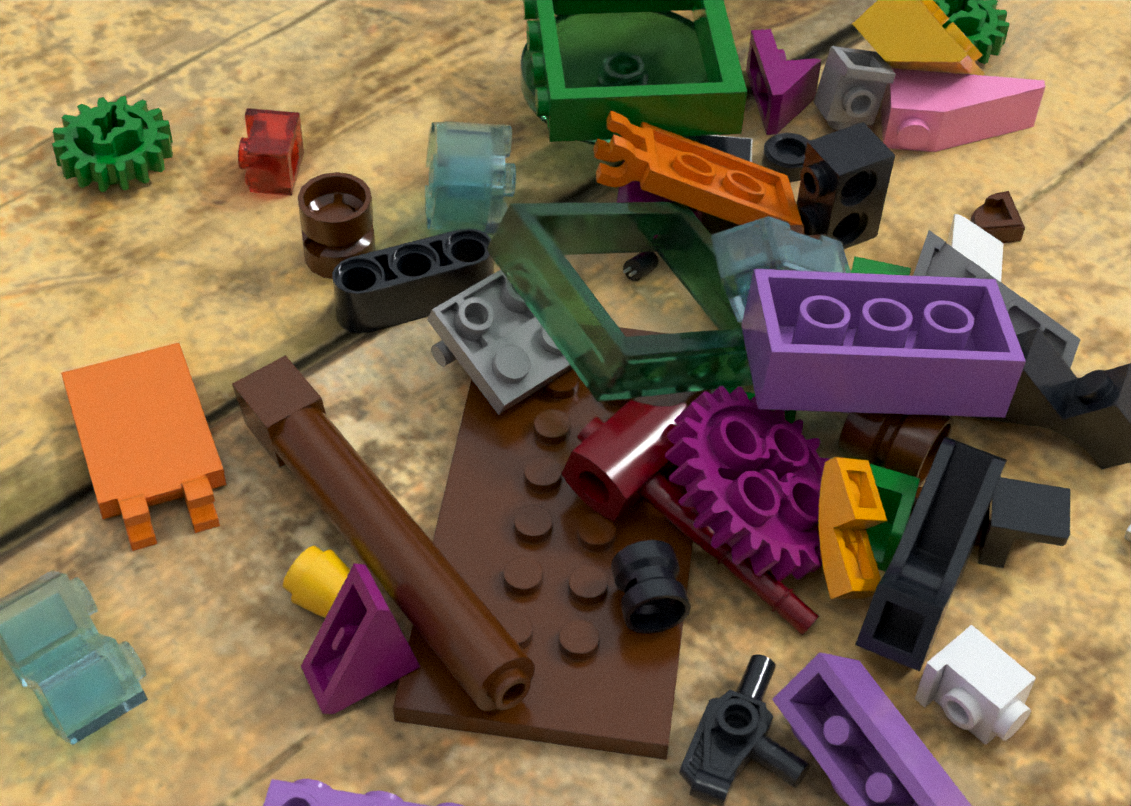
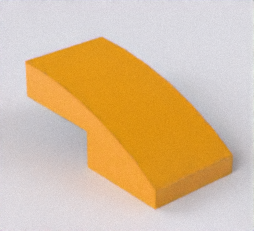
(846, 509)

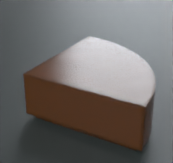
(1000, 218)

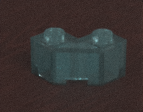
(773, 246)
(60, 655)

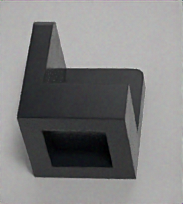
(1025, 513)

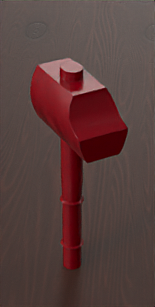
(628, 460)

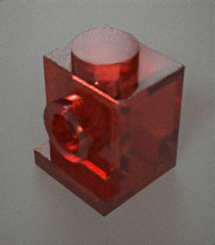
(271, 151)

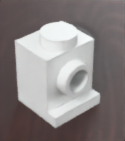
(977, 686)

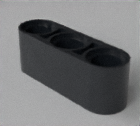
(408, 279)

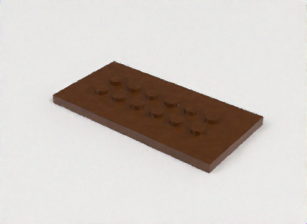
(549, 580)

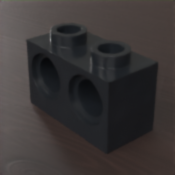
(845, 185)

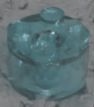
(468, 176)

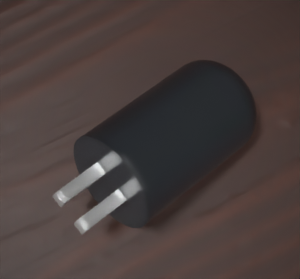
(640, 265)

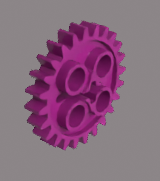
(750, 481)

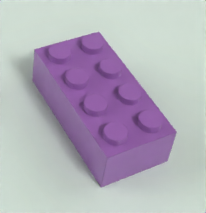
(880, 344)

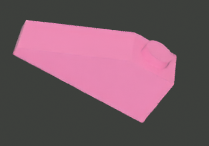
(954, 109)

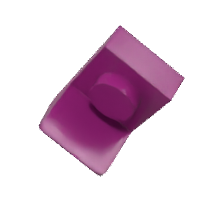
(779, 85)

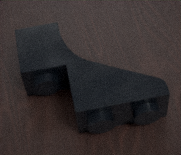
(1085, 409)
(931, 554)

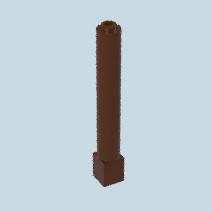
(435, 598)

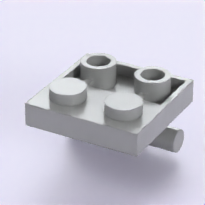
(496, 342)

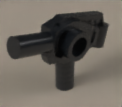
(733, 735)

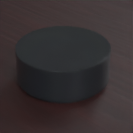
(785, 154)

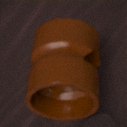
(335, 220)
(900, 440)

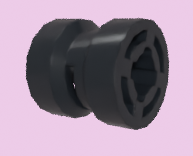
(648, 579)

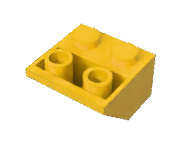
(912, 37)

